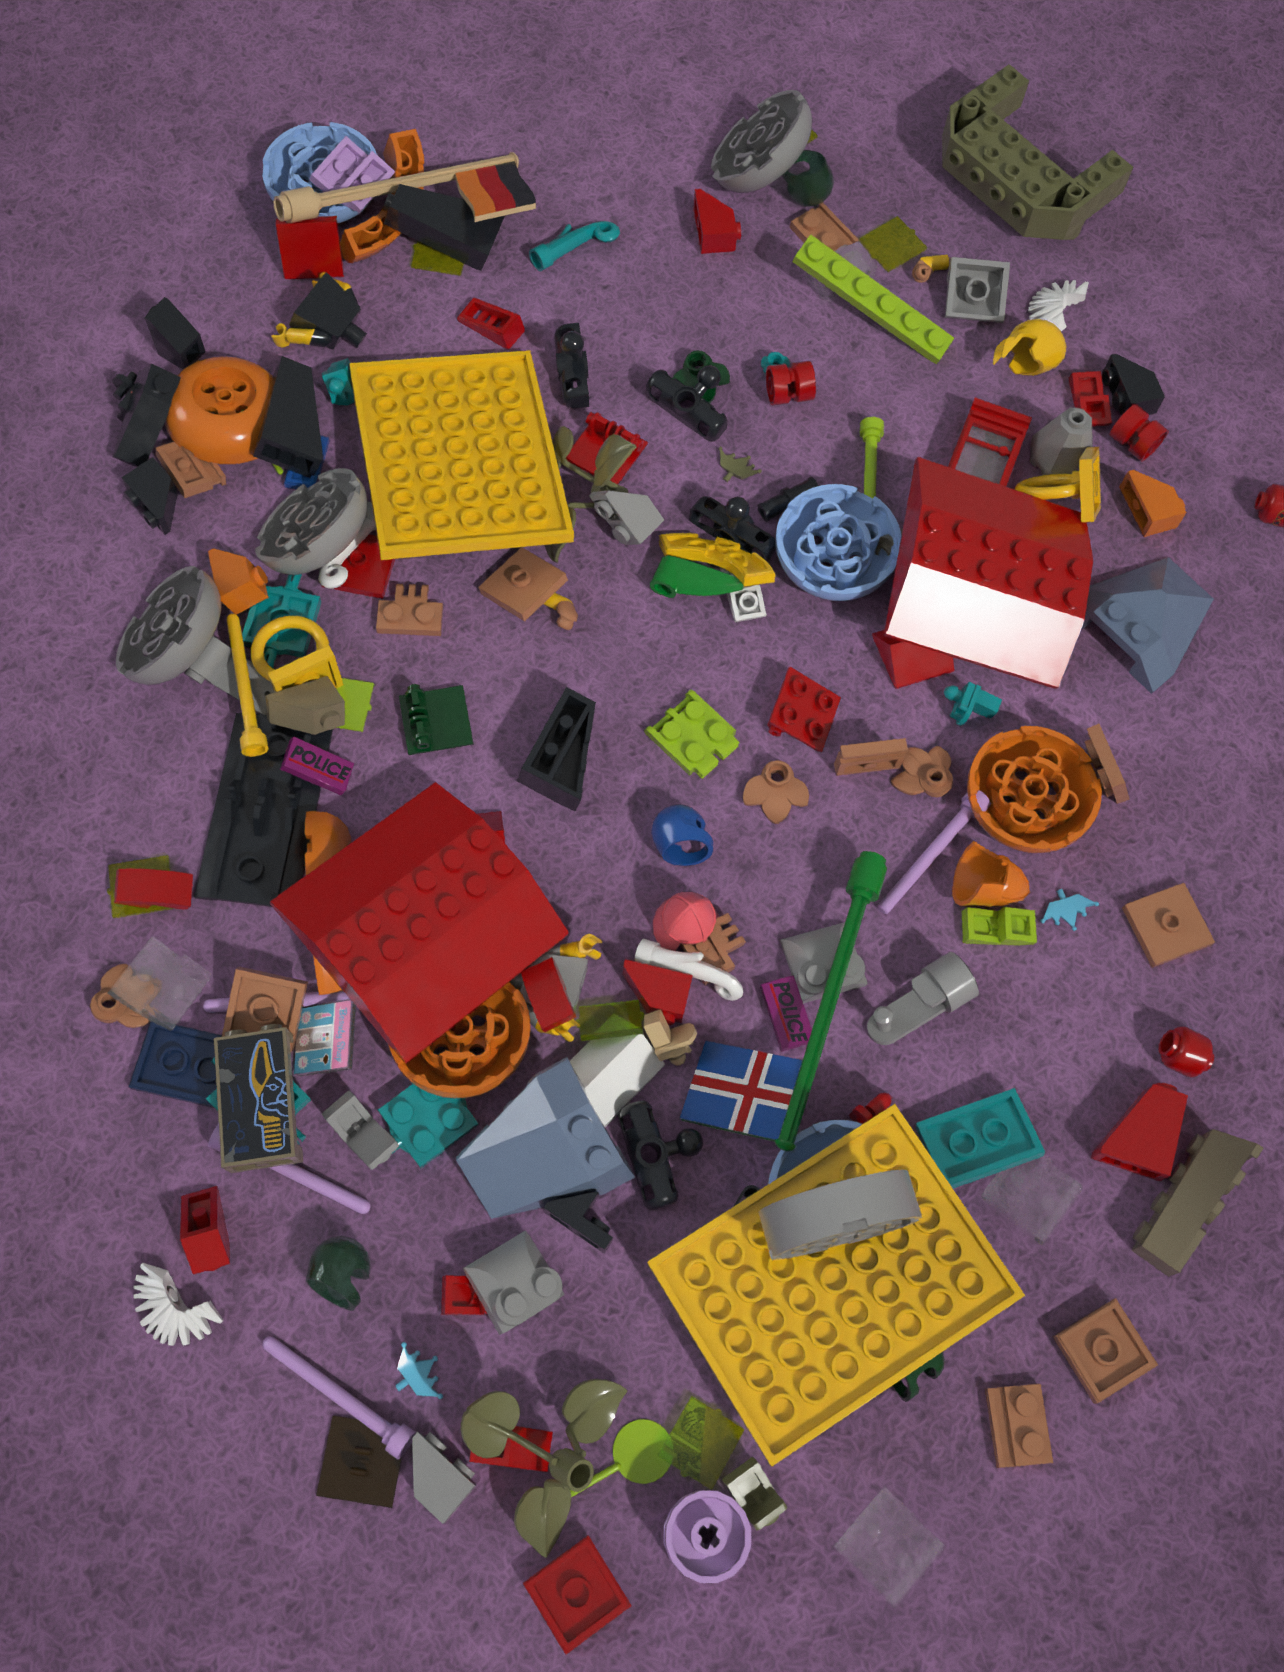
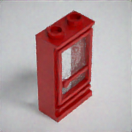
(990, 442)

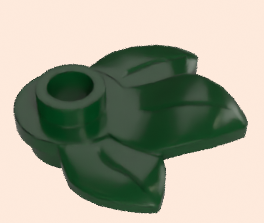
(689, 373)

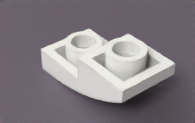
(746, 603)

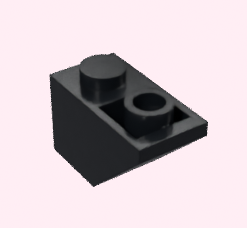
(174, 335)
(1132, 385)
(152, 491)

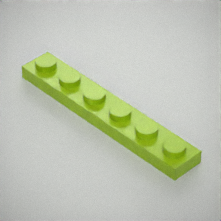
(873, 299)

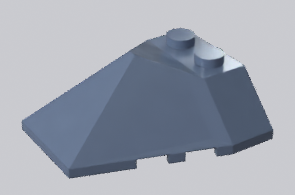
(1150, 617)

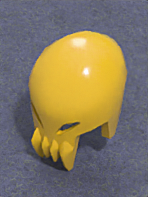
(1036, 347)

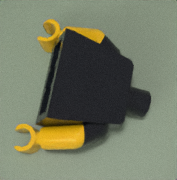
(323, 317)

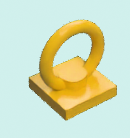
(1080, 485)
(302, 670)

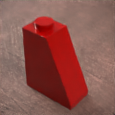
(1146, 1134)

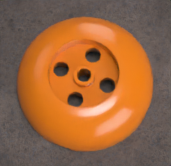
(224, 388)
(1046, 759)
(461, 1072)

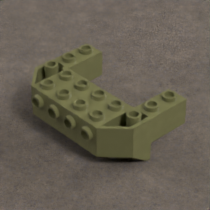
(1016, 175)

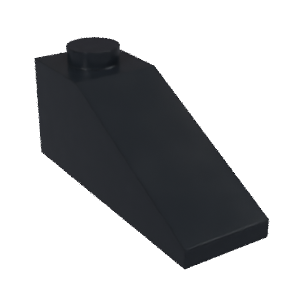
(145, 414)

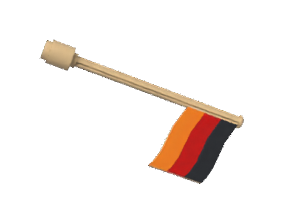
(488, 187)

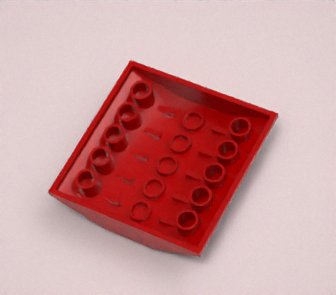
(990, 575)
(422, 919)

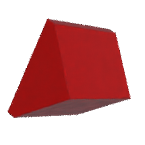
(910, 663)

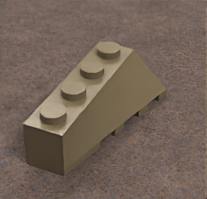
(1192, 1199)

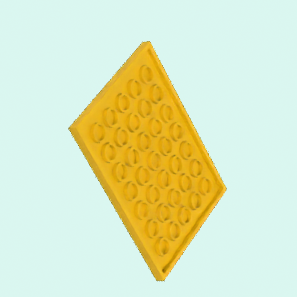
(458, 455)
(838, 1326)

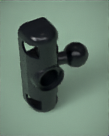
(572, 365)
(676, 392)
(733, 524)
(646, 1133)

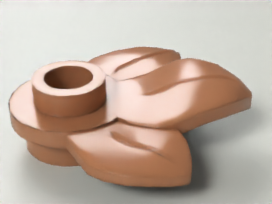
(921, 768)
(773, 795)
(119, 1011)

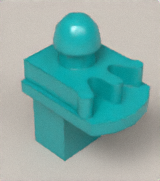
(339, 382)
(971, 699)

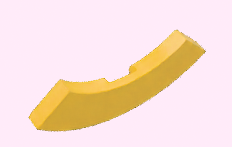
(747, 567)

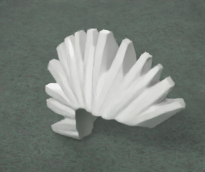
(1050, 303)
(169, 1311)

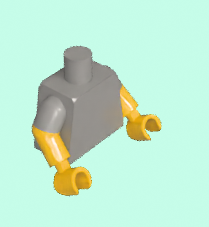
(573, 969)

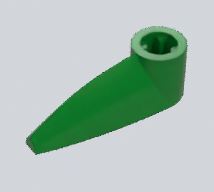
(690, 578)

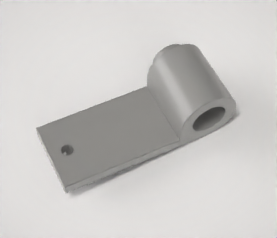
(217, 668)

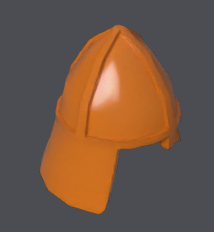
(987, 879)

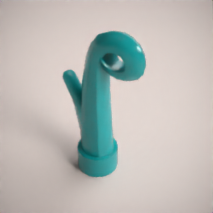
(545, 254)

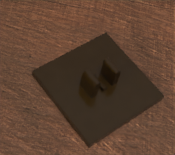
(357, 1465)

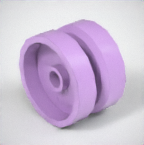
(730, 1541)

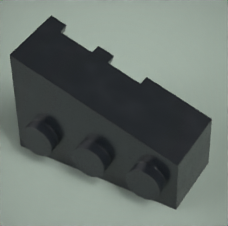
(560, 753)

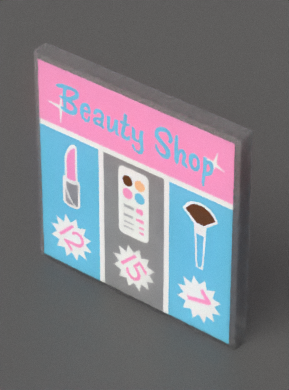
(325, 1038)

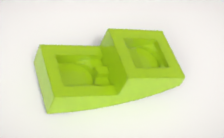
(999, 927)

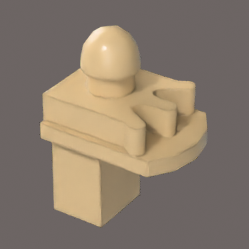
(668, 1042)

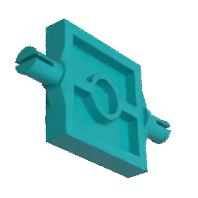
(282, 602)
(426, 1122)

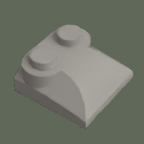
(977, 289)
(811, 959)
(514, 1282)

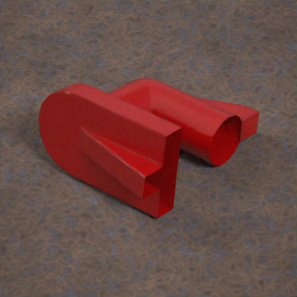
(874, 1107)

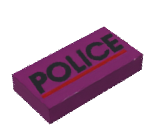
(317, 766)
(787, 1012)

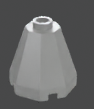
(1062, 442)

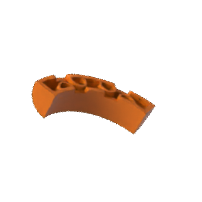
(405, 157)
(327, 837)

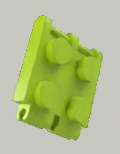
(694, 735)

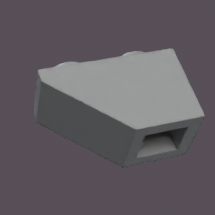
(628, 514)
(436, 1480)

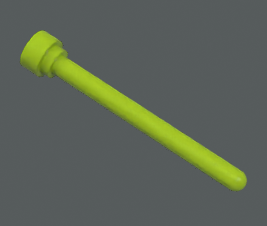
(871, 433)

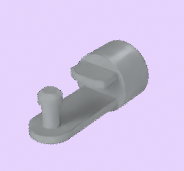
(940, 988)

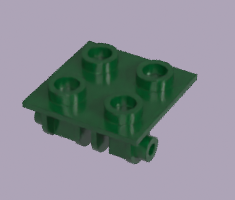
(435, 719)

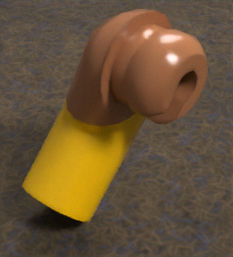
(928, 264)
(565, 609)

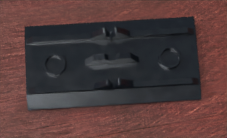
(258, 821)

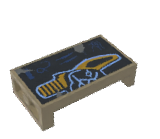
(256, 1099)

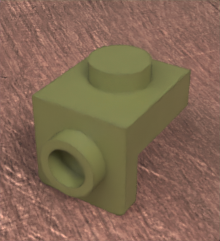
(755, 1494)

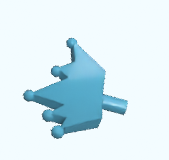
(1067, 908)
(417, 1373)

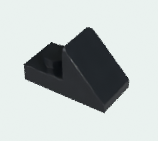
(572, 1213)

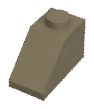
(307, 707)

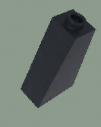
(442, 224)
(291, 421)

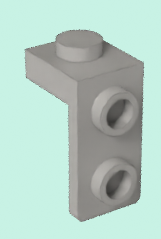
(360, 1130)

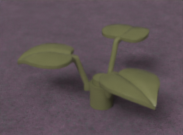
(608, 461)
(544, 1509)

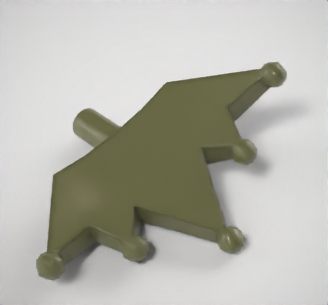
(736, 467)

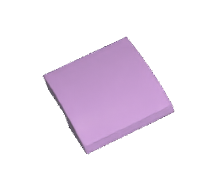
(350, 167)

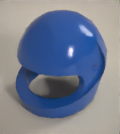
(676, 825)

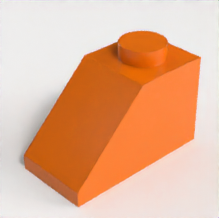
(1152, 503)
(237, 580)

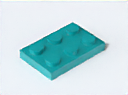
(981, 1138)

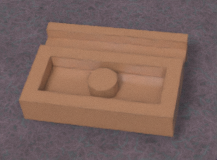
(824, 226)
(188, 472)
(870, 756)
(1018, 1426)

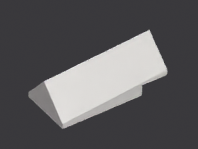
(615, 1071)

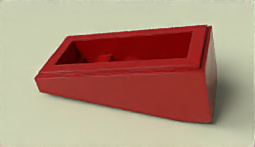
(505, 334)

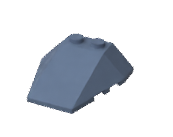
(543, 1148)

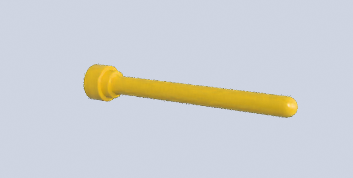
(252, 741)

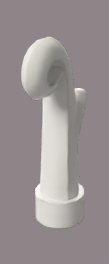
(333, 574)
(690, 963)

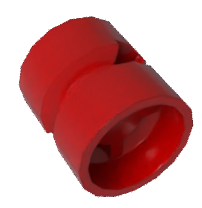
(800, 380)
(1138, 432)

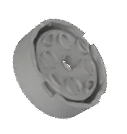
(839, 1214)

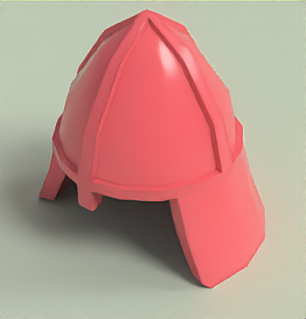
(684, 920)

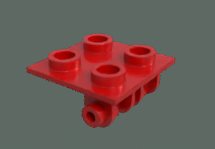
(589, 443)
(803, 710)

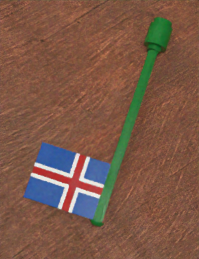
(768, 1092)

